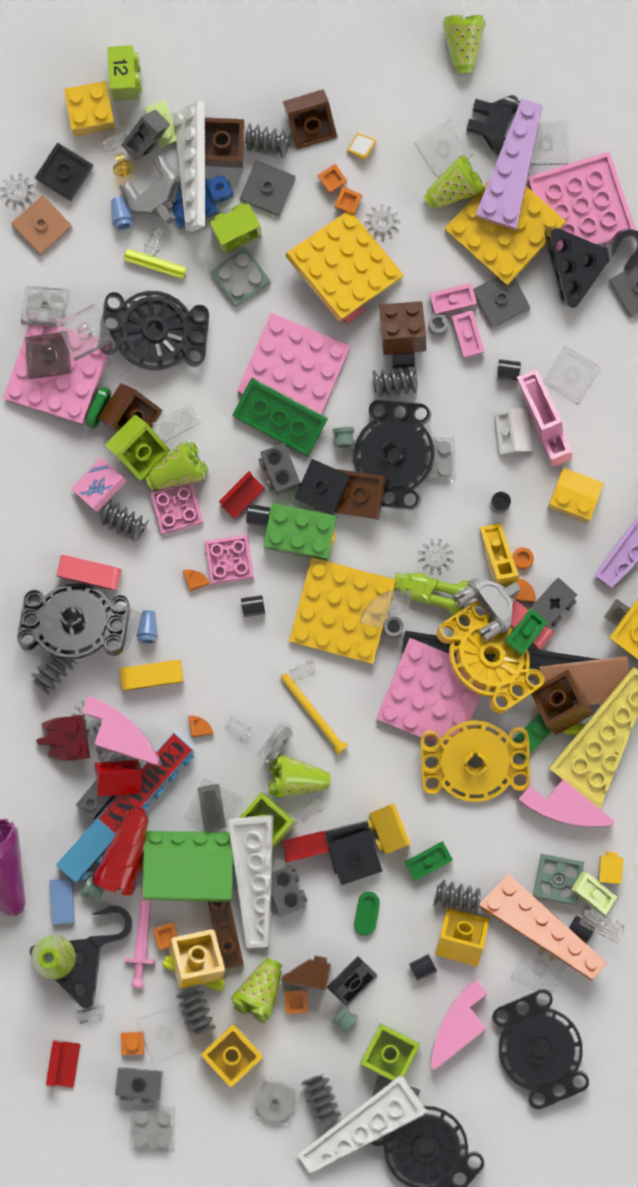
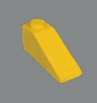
(498, 555)

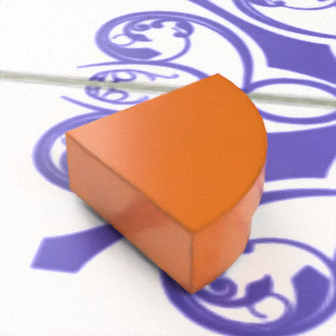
(195, 579)
(526, 593)
(199, 726)

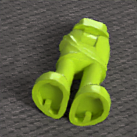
(423, 590)

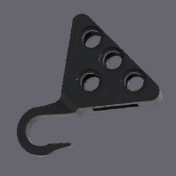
(572, 251)
(91, 947)

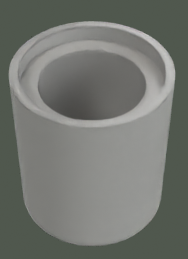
(399, 621)

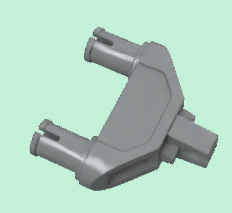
(157, 198)
(495, 600)

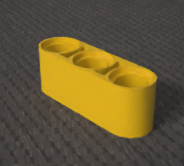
(151, 675)

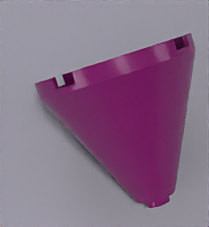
(11, 873)

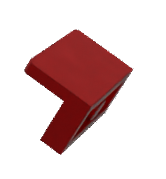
(241, 495)
(118, 777)
(305, 846)
(63, 1064)

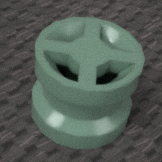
(344, 437)
(92, 890)
(344, 1019)

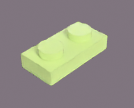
(169, 136)
(594, 893)

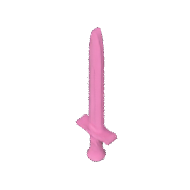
(141, 943)

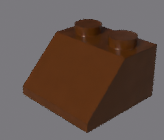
(310, 119)
(124, 405)
(561, 703)
(310, 973)

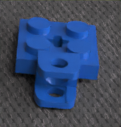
(212, 198)

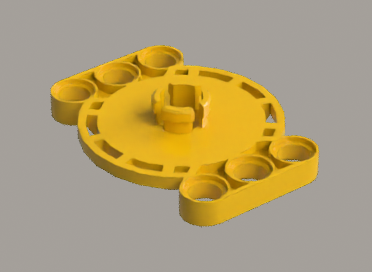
(498, 675)
(461, 746)

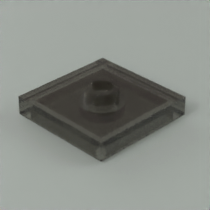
(47, 356)

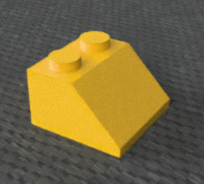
(575, 495)
(388, 828)
(462, 937)

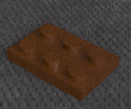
(362, 495)

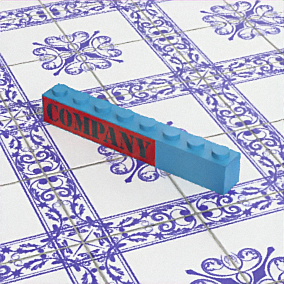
(96, 839)

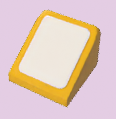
(362, 146)

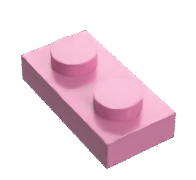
(453, 299)
(467, 334)

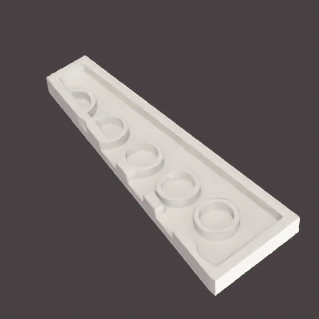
(190, 140)
(253, 867)
(375, 1118)

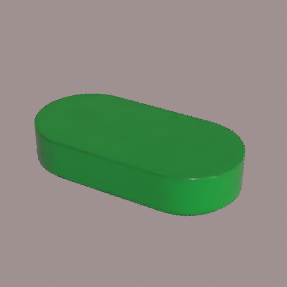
(98, 406)
(366, 913)

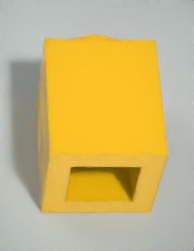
(610, 868)

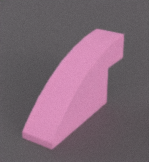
(545, 418)
(120, 733)
(565, 806)
(458, 1025)

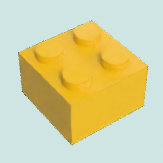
(89, 108)
(196, 958)
(232, 1055)

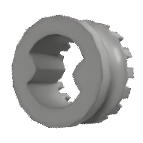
(432, 326)

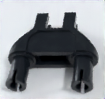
(497, 122)

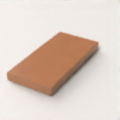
(594, 677)

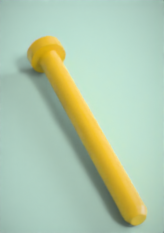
(339, 746)

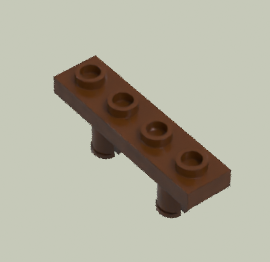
(226, 933)

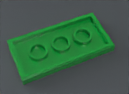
(280, 416)

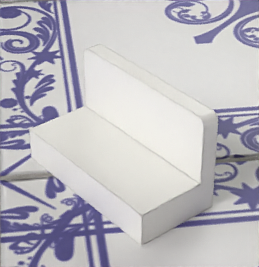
(513, 431)

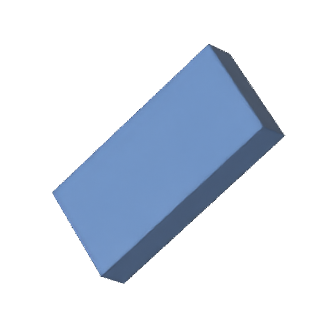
(62, 901)

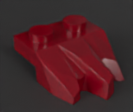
(66, 738)

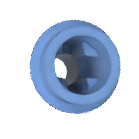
(120, 214)
(147, 627)

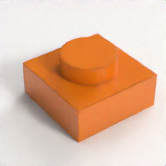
(332, 179)
(348, 200)
(164, 934)
(296, 1002)
(132, 1043)

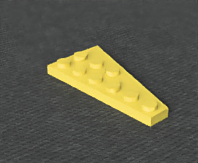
(599, 745)

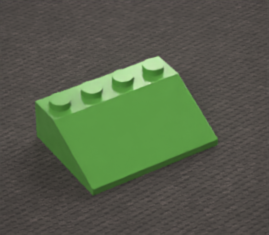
(188, 866)

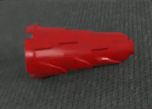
(124, 855)

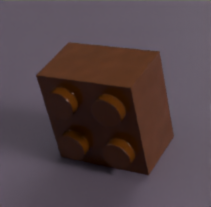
(224, 142)
(402, 327)

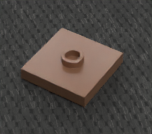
(41, 225)

